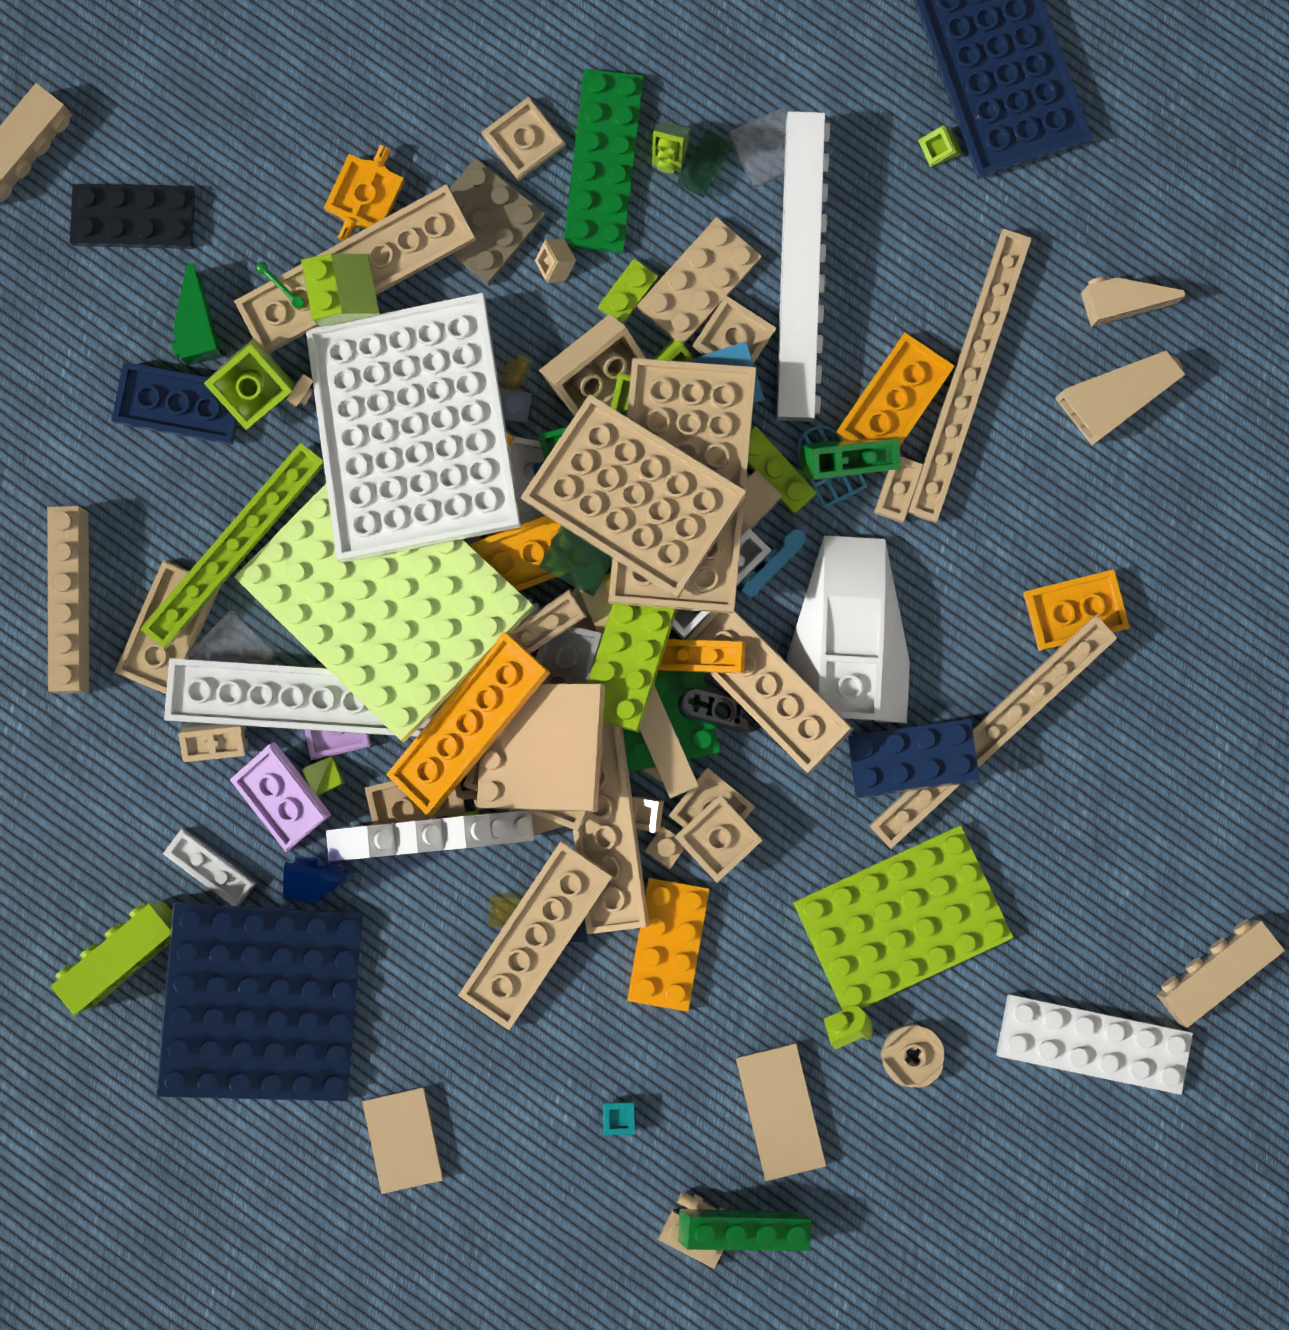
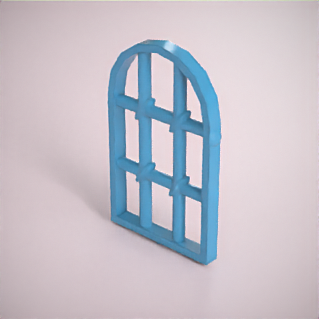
(828, 480)

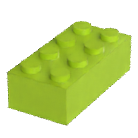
(116, 958)

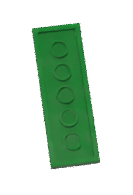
(603, 161)

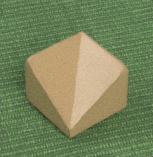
(555, 260)

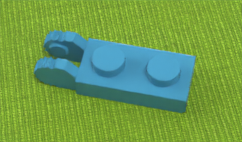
(774, 563)

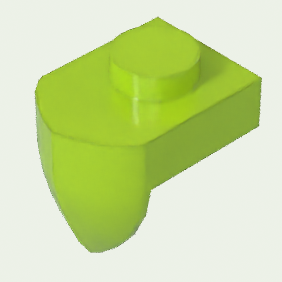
(848, 1026)

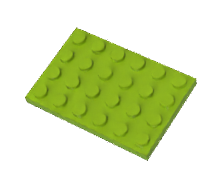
(903, 919)

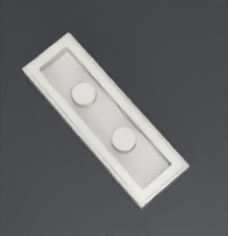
(209, 868)

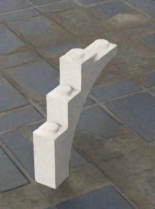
(429, 835)

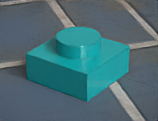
(618, 1118)

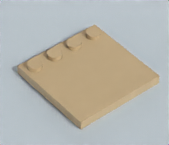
(547, 753)

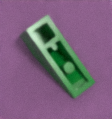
(193, 322)
(849, 457)

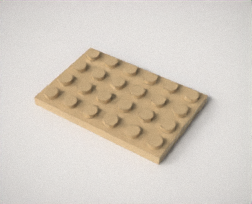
(634, 496)

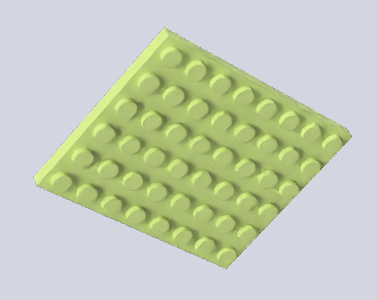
(388, 624)

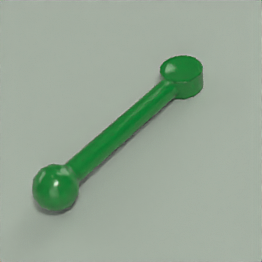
(297, 302)

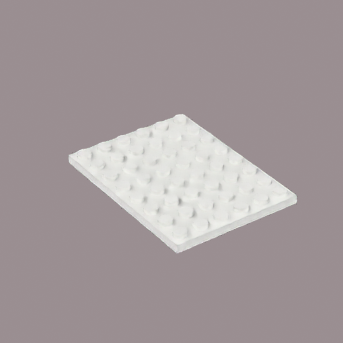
(412, 428)

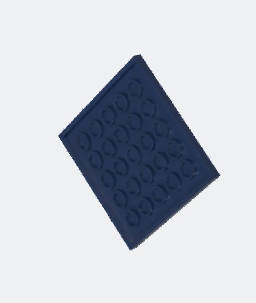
(259, 1003)

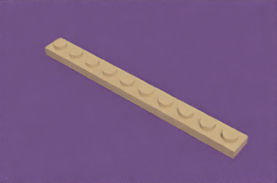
(969, 376)
(1002, 723)

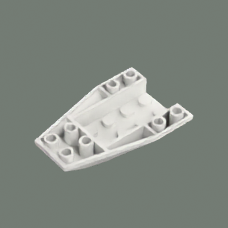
(852, 632)

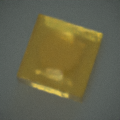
(516, 372)

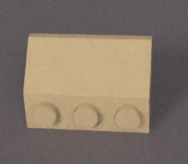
(592, 364)

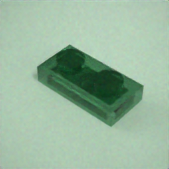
(705, 163)

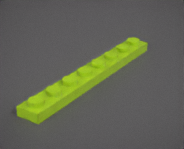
(232, 546)

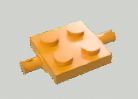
(364, 192)

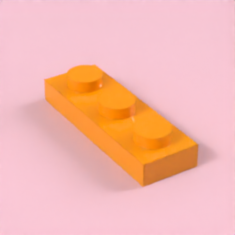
(704, 656)

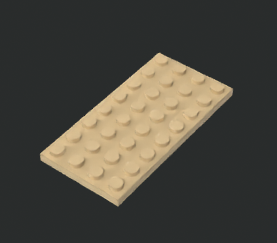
(709, 418)

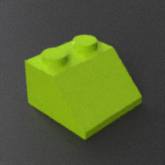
(340, 288)
(250, 384)

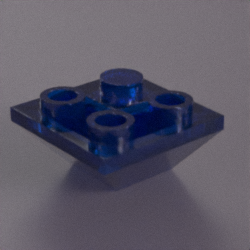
(312, 882)

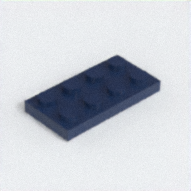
(171, 404)
(913, 758)

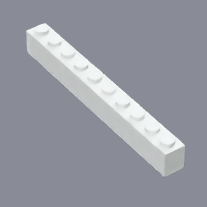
(801, 266)

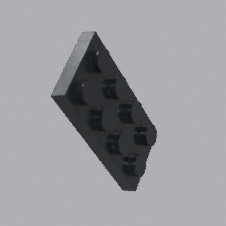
(132, 216)

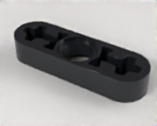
(708, 716)

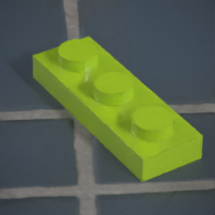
(778, 472)

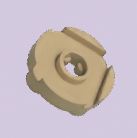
(931, 1056)

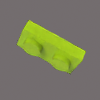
(628, 291)

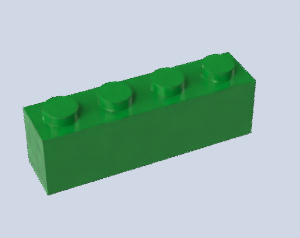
(744, 1230)

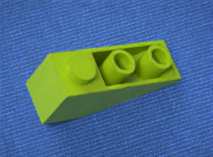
(669, 147)

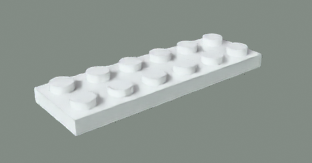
(1094, 1044)

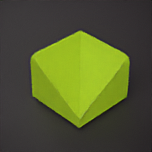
(323, 776)

